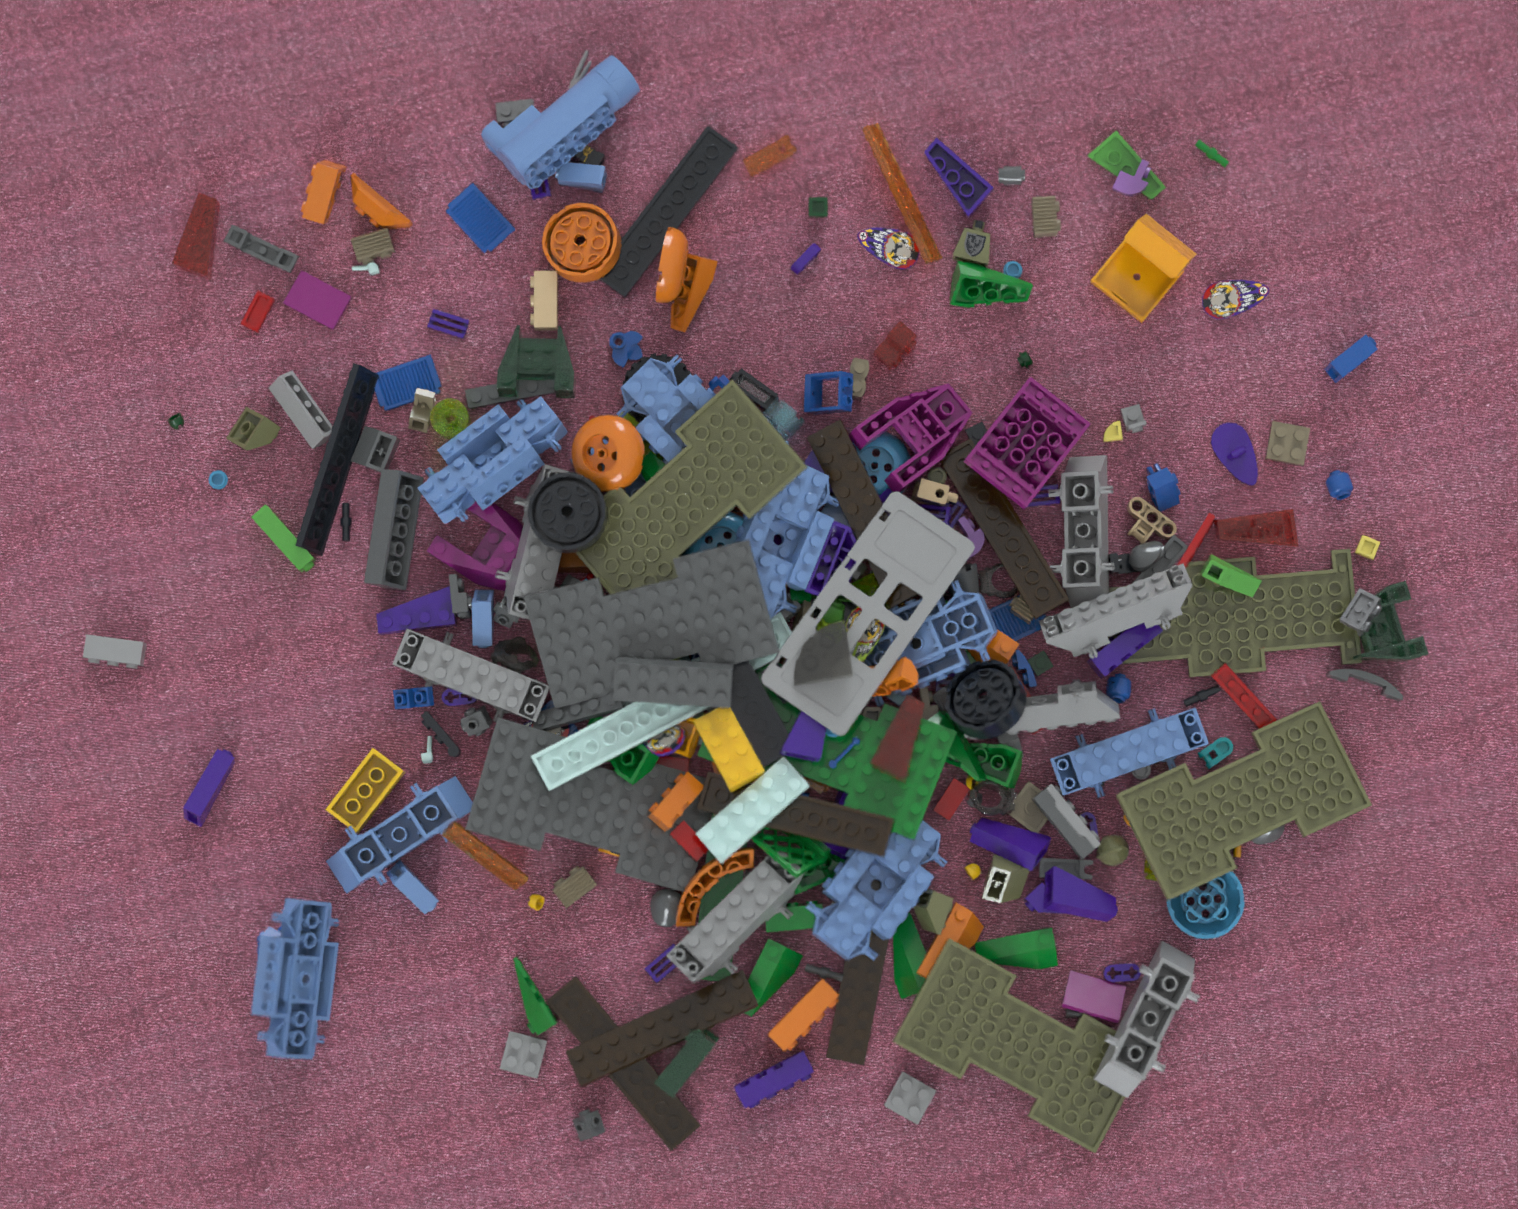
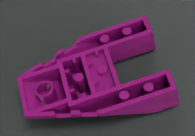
(925, 421)
(492, 554)

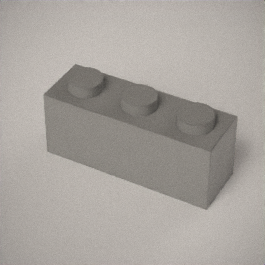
(114, 651)

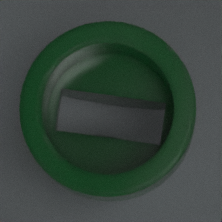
(176, 420)

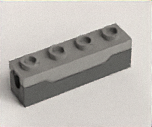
(1066, 821)

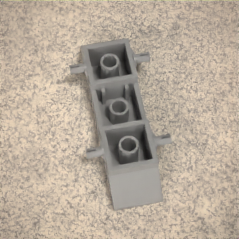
(1085, 510)
(535, 563)
(1093, 621)
(470, 675)
(1069, 706)
(735, 919)
(1139, 1035)

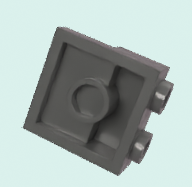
(460, 601)

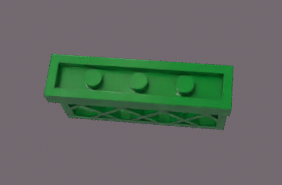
(808, 846)

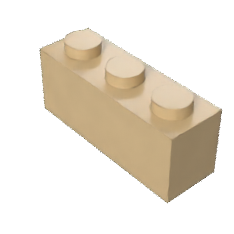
(544, 300)

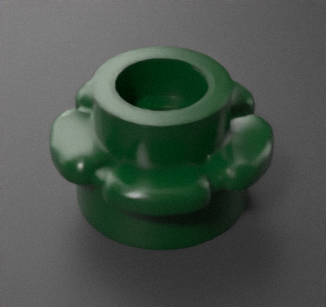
(1025, 359)

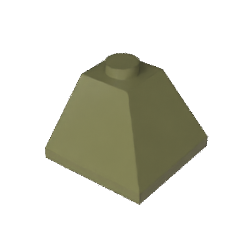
(253, 430)

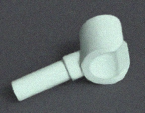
(372, 267)
(428, 756)

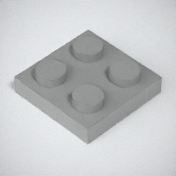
(523, 1054)
(910, 1098)

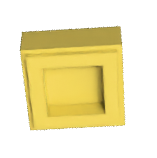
(1367, 547)

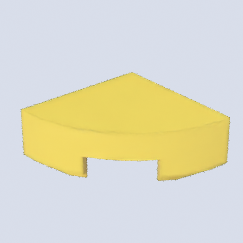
(1113, 432)

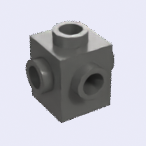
(502, 616)
(475, 721)
(588, 1124)

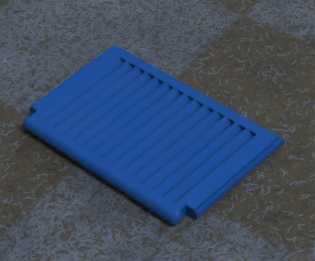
(479, 218)
(398, 384)
(1011, 624)

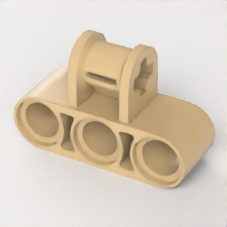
(1143, 528)

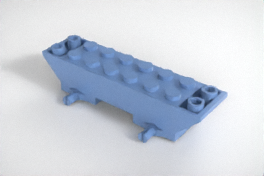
(1135, 749)
(399, 834)

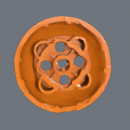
(672, 265)
(623, 441)

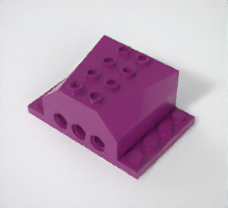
(1027, 443)

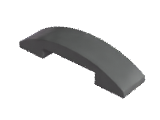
(261, 249)
(1388, 689)

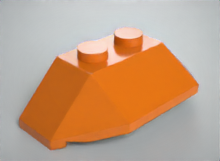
(373, 205)

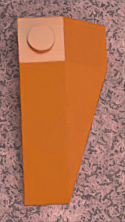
(697, 280)
(999, 649)
(960, 927)

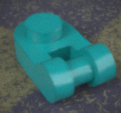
(1221, 747)

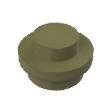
(937, 475)

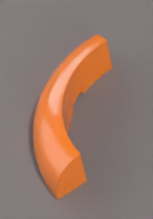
(901, 676)
(705, 879)

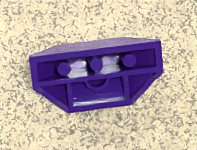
(834, 551)

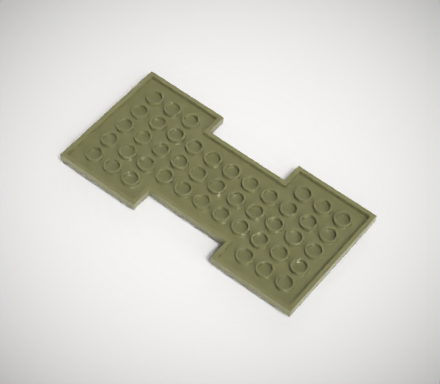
(727, 462)
(1194, 823)
(970, 1017)

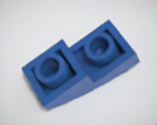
(1021, 663)
(413, 697)

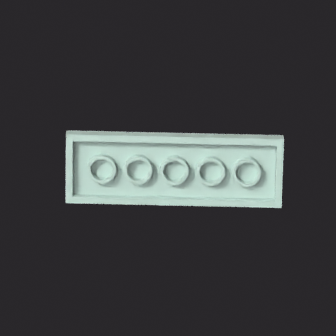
(752, 810)

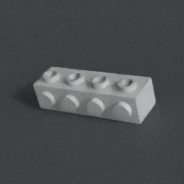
(301, 409)

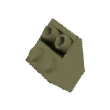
(1004, 880)
(933, 910)

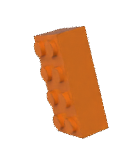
(803, 1014)

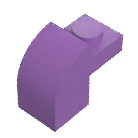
(1132, 185)
(976, 537)

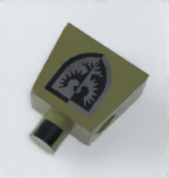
(973, 245)

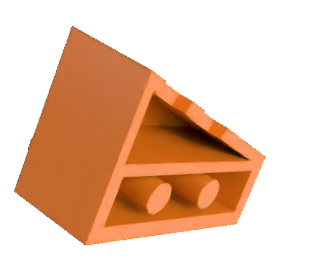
(322, 191)
(675, 801)

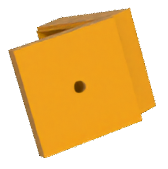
(1151, 254)

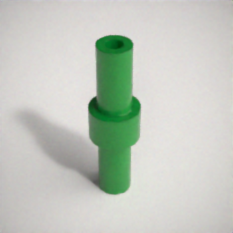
(1212, 153)

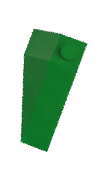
(960, 748)
(633, 763)
(818, 873)
(536, 1008)

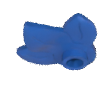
(628, 349)

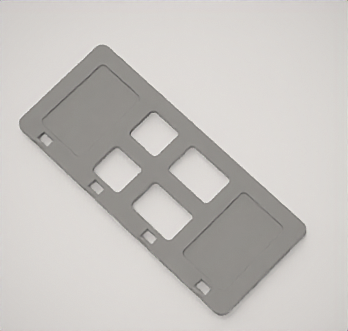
(912, 551)

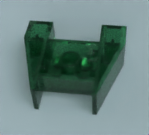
(536, 360)
(1385, 636)
(687, 1060)

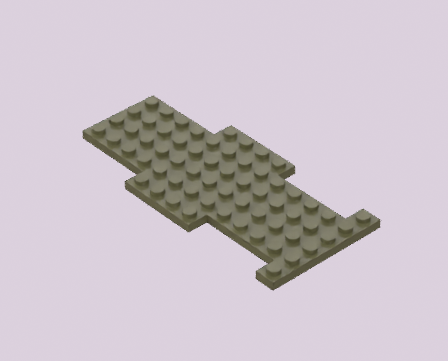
(1238, 629)

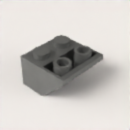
(375, 449)

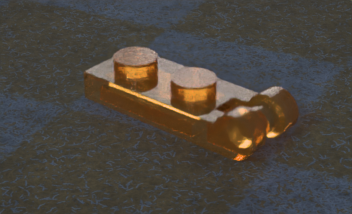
(769, 156)

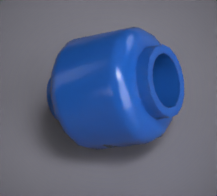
(1339, 485)
(1119, 688)

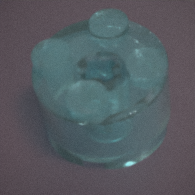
(783, 418)

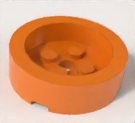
(593, 257)

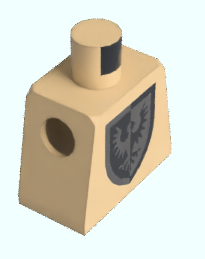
(925, 491)

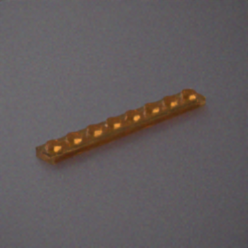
(902, 193)

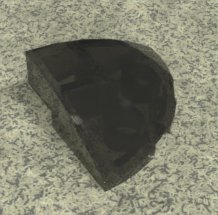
(824, 656)

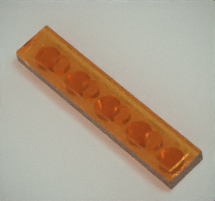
(485, 855)

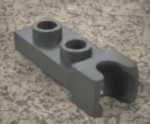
(1072, 866)

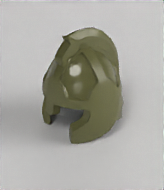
(1112, 850)

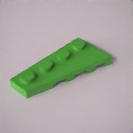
(1118, 156)

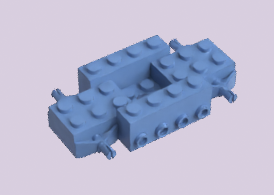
(666, 404)
(491, 458)
(802, 531)
(943, 636)
(859, 908)
(296, 978)

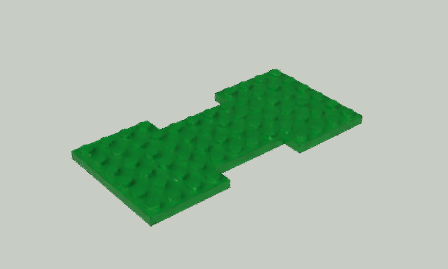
(865, 785)

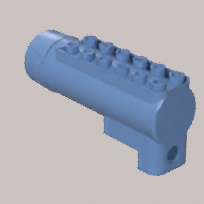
(543, 142)

